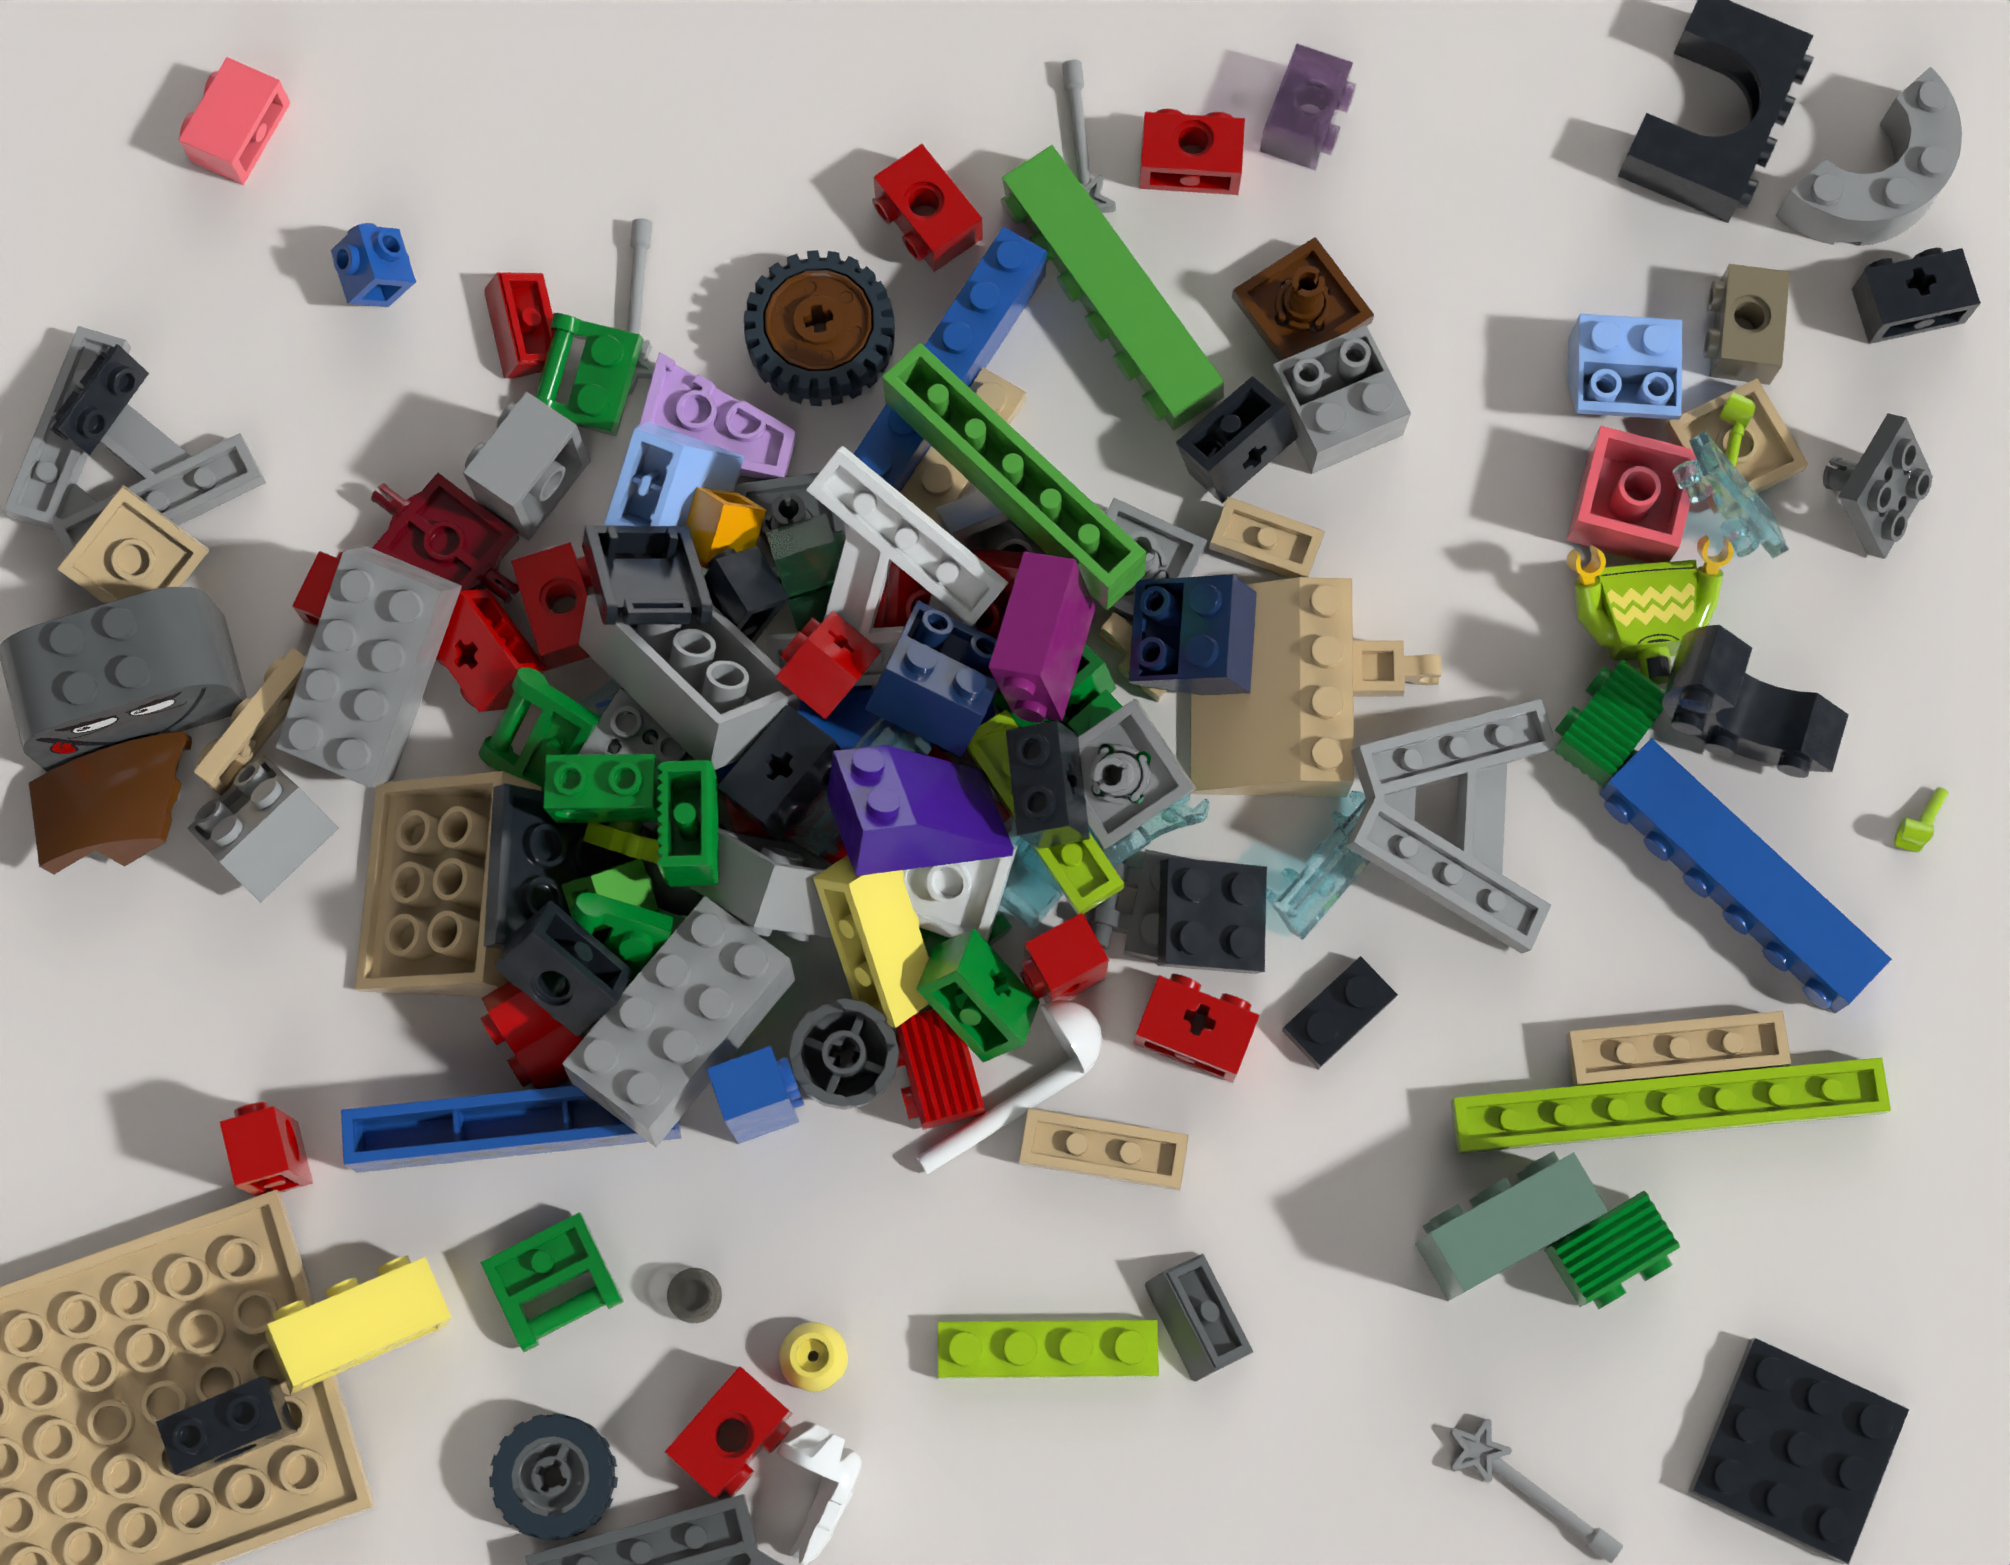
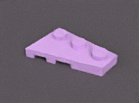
(708, 414)

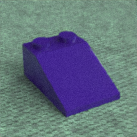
(912, 811)

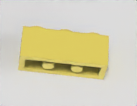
(875, 938)
(356, 1322)

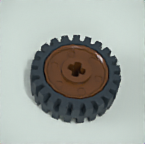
(821, 363)

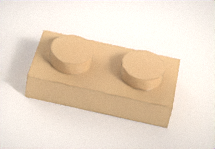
(1266, 539)

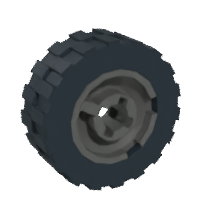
(521, 1468)

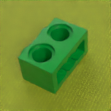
(601, 788)

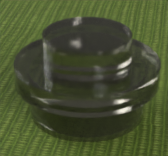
(694, 1295)

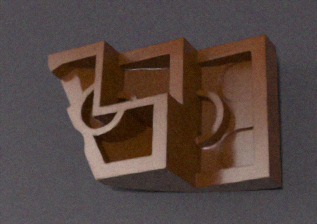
(108, 802)

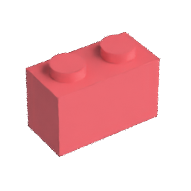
(233, 120)

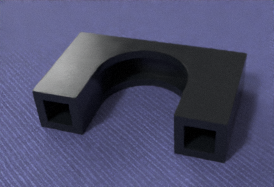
(1717, 170)

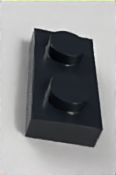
(1339, 1012)

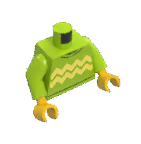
(1648, 606)

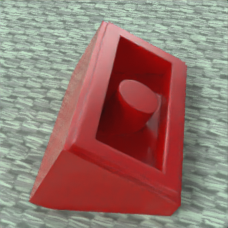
(520, 321)

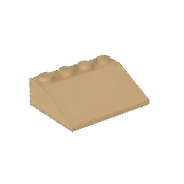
(1298, 719)
(430, 888)

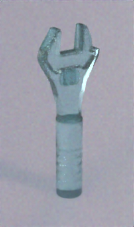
(1170, 819)

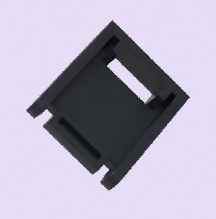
(646, 589)

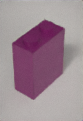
(1042, 637)

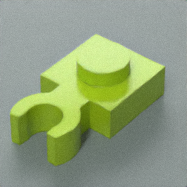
(623, 838)

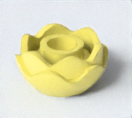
(828, 1367)

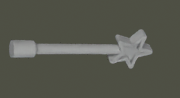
(1074, 83)
(640, 242)
(1484, 1455)

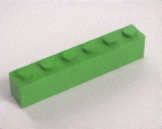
(1112, 289)
(1013, 474)

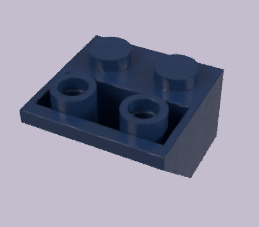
(1193, 635)
(937, 679)

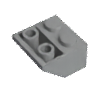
(1341, 399)
(262, 827)

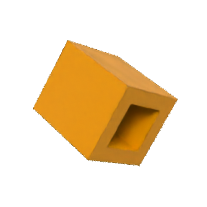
(723, 522)

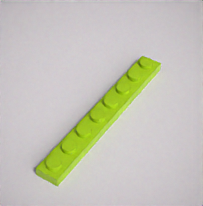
(1670, 1105)

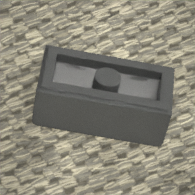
(1198, 1317)

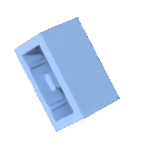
(1626, 366)
(663, 476)

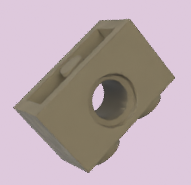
(1761, 299)

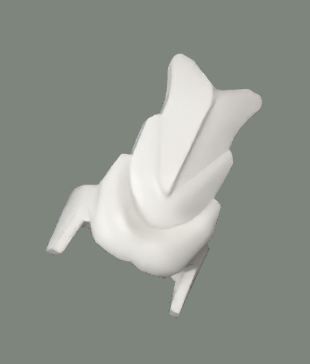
(839, 1471)

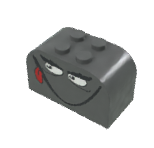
(120, 674)

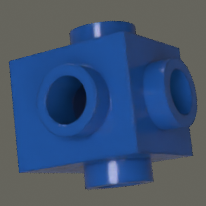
(373, 265)

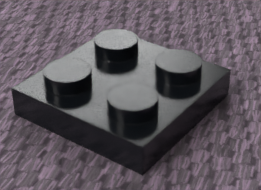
(1212, 915)

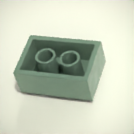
(1509, 1223)

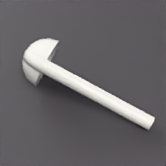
(1081, 1040)

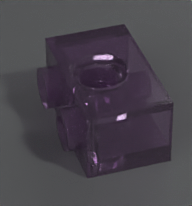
(1314, 80)

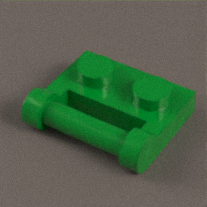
(602, 374)
(558, 731)
(634, 931)
(543, 1265)

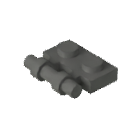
(1144, 921)

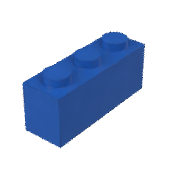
(756, 1094)

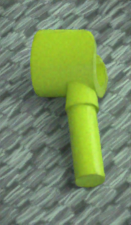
(1737, 411)
(1914, 834)

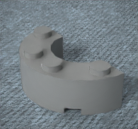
(1883, 204)

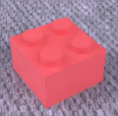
(1631, 497)

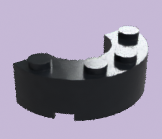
(1745, 716)

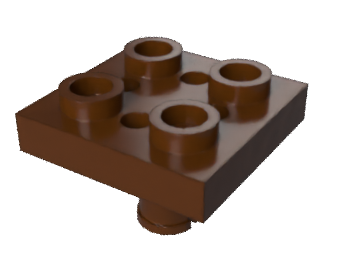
(1314, 294)

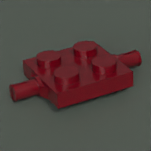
(448, 536)

